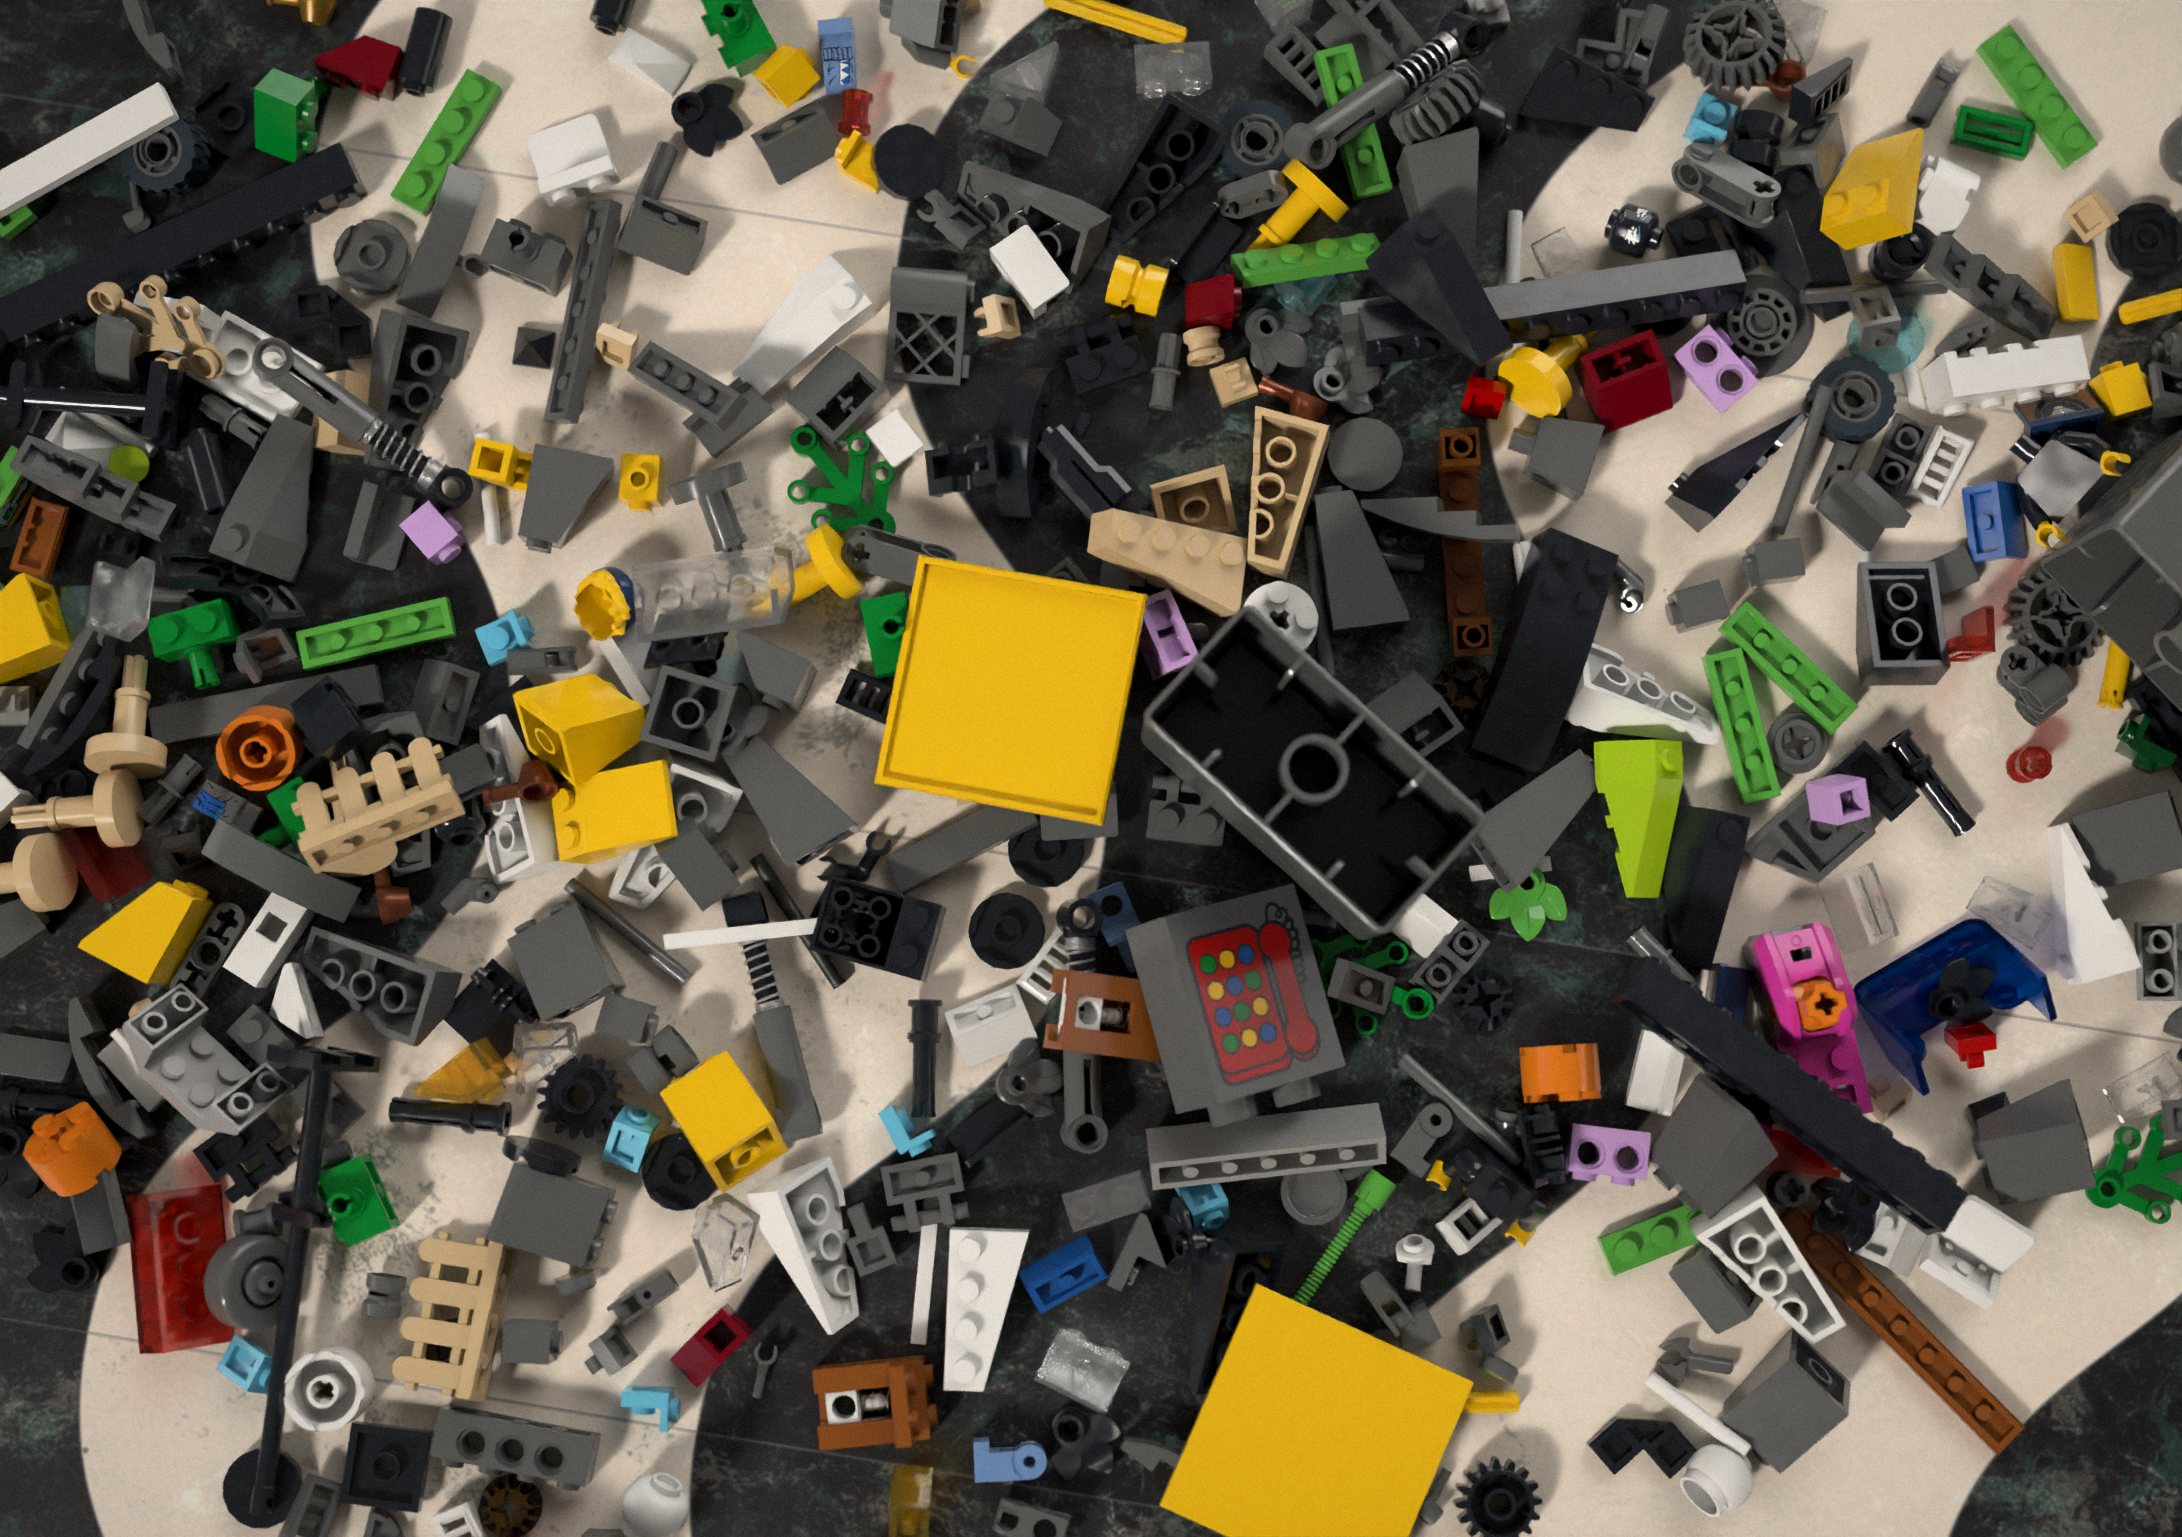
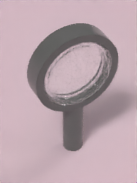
(1319, 1195)

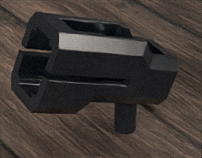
(1076, 473)

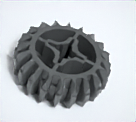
(1742, 53)
(1438, 103)
(2054, 631)

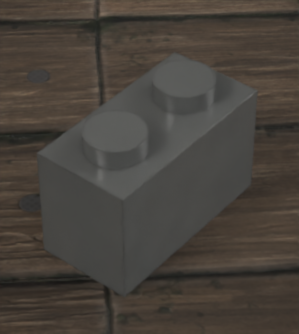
(698, 863)

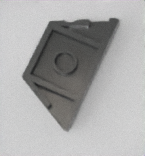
(1804, 845)

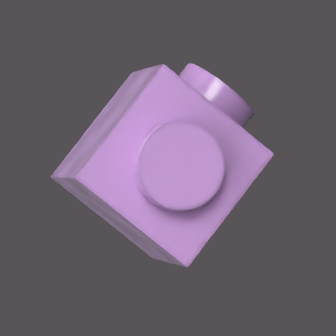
(434, 533)
(1838, 799)

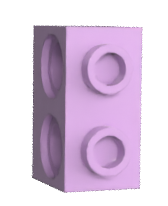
(1707, 375)
(1164, 637)
(1606, 1144)

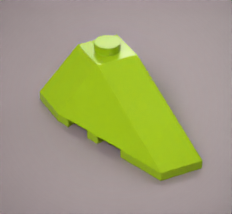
(1643, 796)

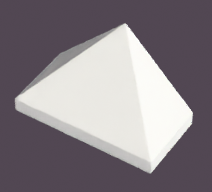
(649, 62)
(84, 438)
(294, 1003)

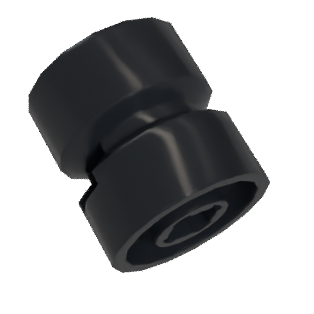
(1755, 138)
(1899, 256)

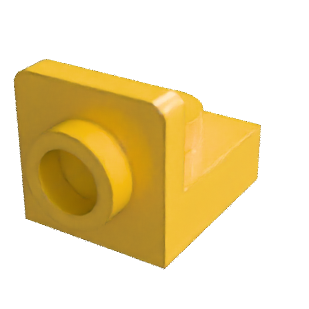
(854, 159)

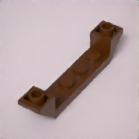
(1462, 560)

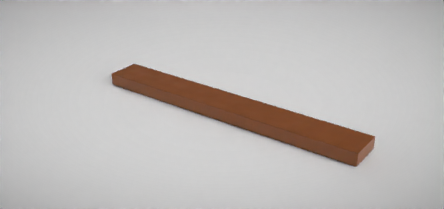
(1902, 1332)

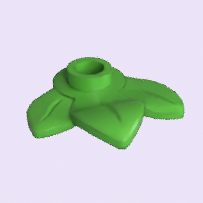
(1529, 907)

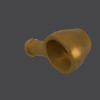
(312, 11)

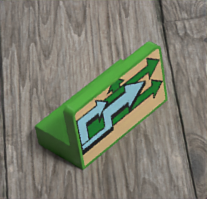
(14, 491)

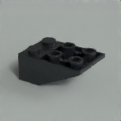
(877, 928)

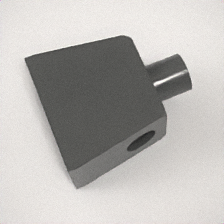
(1559, 453)

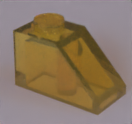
(468, 1076)
(910, 1501)

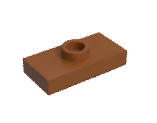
(41, 538)

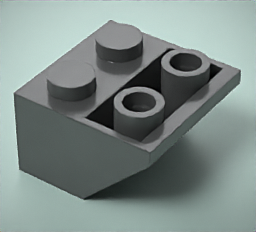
(838, 397)
(1417, 714)

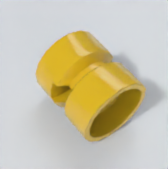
(1137, 285)

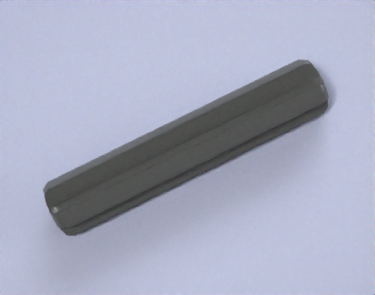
(656, 173)

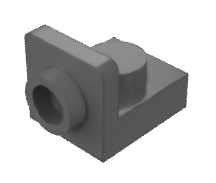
(1875, 318)

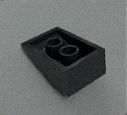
(1899, 624)

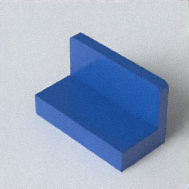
(1994, 522)

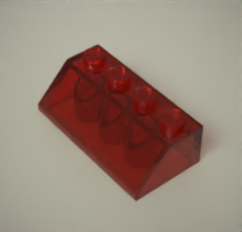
(170, 1251)

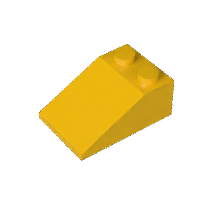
(1874, 192)
(614, 813)

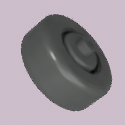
(246, 1281)

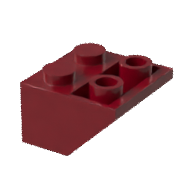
(1625, 381)

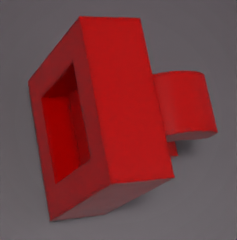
(1483, 397)
(1970, 1042)

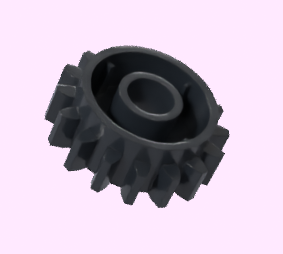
(601, 1097)
(1483, 1485)

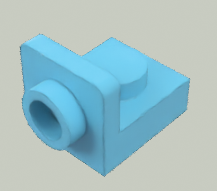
(1710, 120)
(505, 634)
(899, 1125)
(630, 1137)
(1205, 1204)
(246, 1364)
(648, 1398)

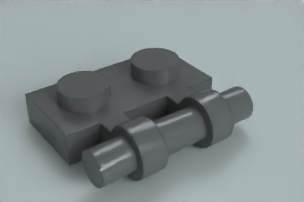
(1182, 821)
(921, 1180)

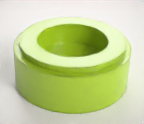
(129, 463)

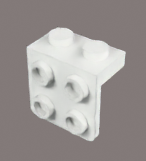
(572, 160)
(1975, 1250)

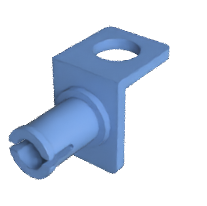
(1115, 926)

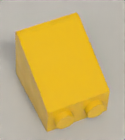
(30, 628)
(578, 724)
(153, 931)
(724, 1121)

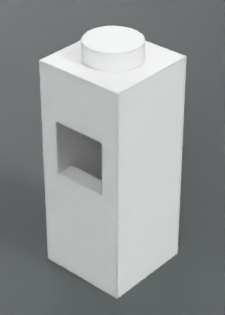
(268, 940)

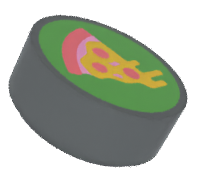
(576, 1282)
(1498, 1368)

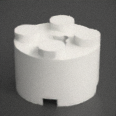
(1942, 196)
(1293, 605)
(308, 1380)

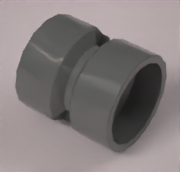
(652, 1070)

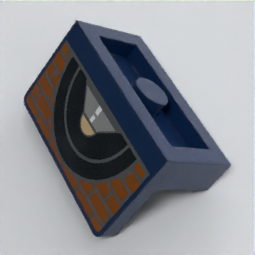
(2061, 414)
(1729, 988)

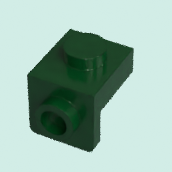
(2144, 754)

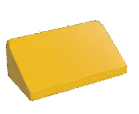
(2075, 283)

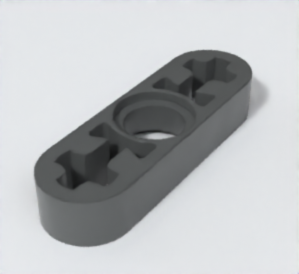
(193, 957)

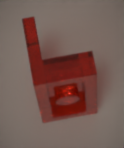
(1976, 637)
(105, 869)
(1797, 1157)

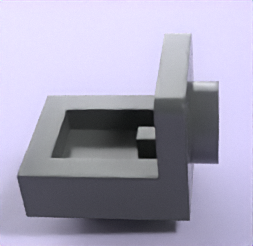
(262, 650)

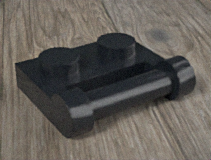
(1695, 236)

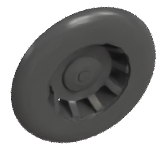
(1763, 323)

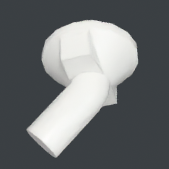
(1416, 1252)

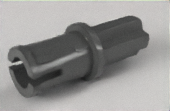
(1166, 371)
(233, 420)
(170, 789)
(1646, 944)

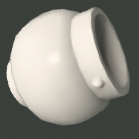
(1717, 1480)
(654, 1507)

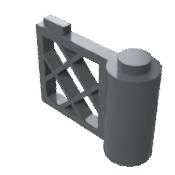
(935, 294)

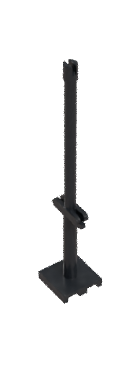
(164, 407)
(304, 1212)

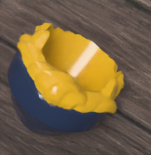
(605, 603)

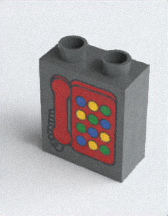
(1236, 1004)

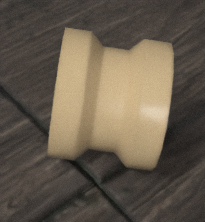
(1203, 346)

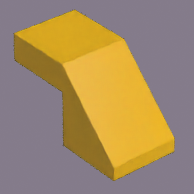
(500, 464)

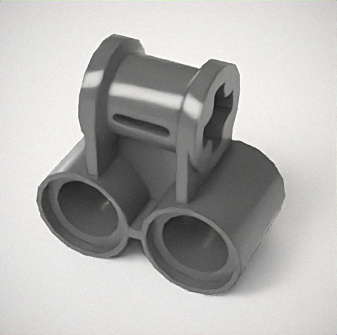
(2037, 688)

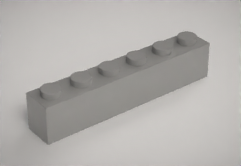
(1266, 1146)

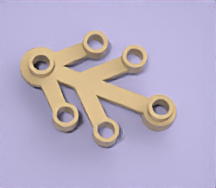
(201, 357)

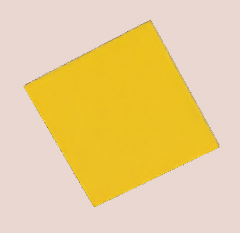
(1011, 689)
(1314, 1430)

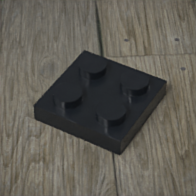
(386, 1466)

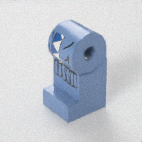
(838, 54)
(1008, 1463)

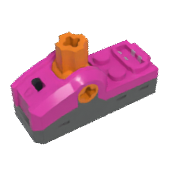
(1808, 1005)

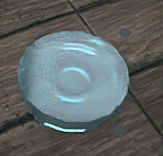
(1897, 356)

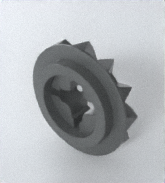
(1802, 727)

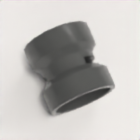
(381, 1304)

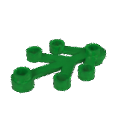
(846, 491)
(1374, 961)
(2147, 1171)

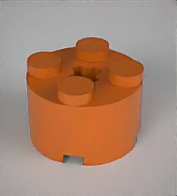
(250, 765)
(1560, 1072)
(71, 1149)

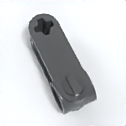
(1727, 184)
(888, 553)

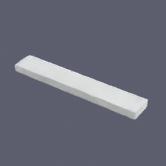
(85, 147)

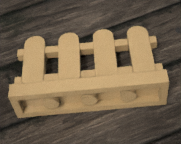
(381, 823)
(478, 1340)

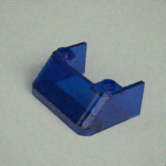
(1896, 994)

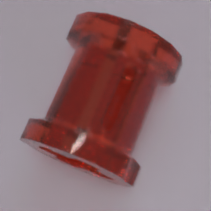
(855, 111)
(2040, 764)

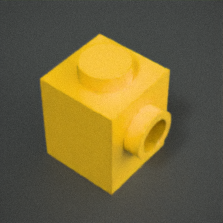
(787, 75)
(2121, 390)
(642, 481)

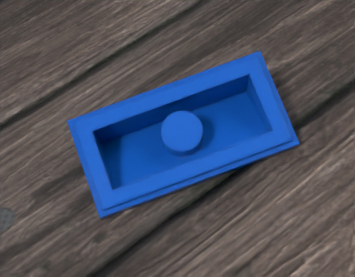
(1063, 1274)

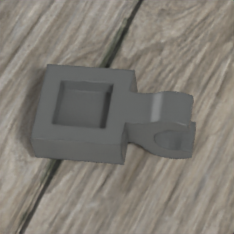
(954, 222)
(870, 1245)

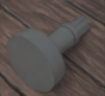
(716, 505)

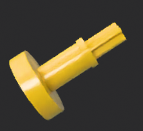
(1298, 208)
(1538, 378)
(825, 568)

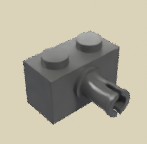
(526, 256)

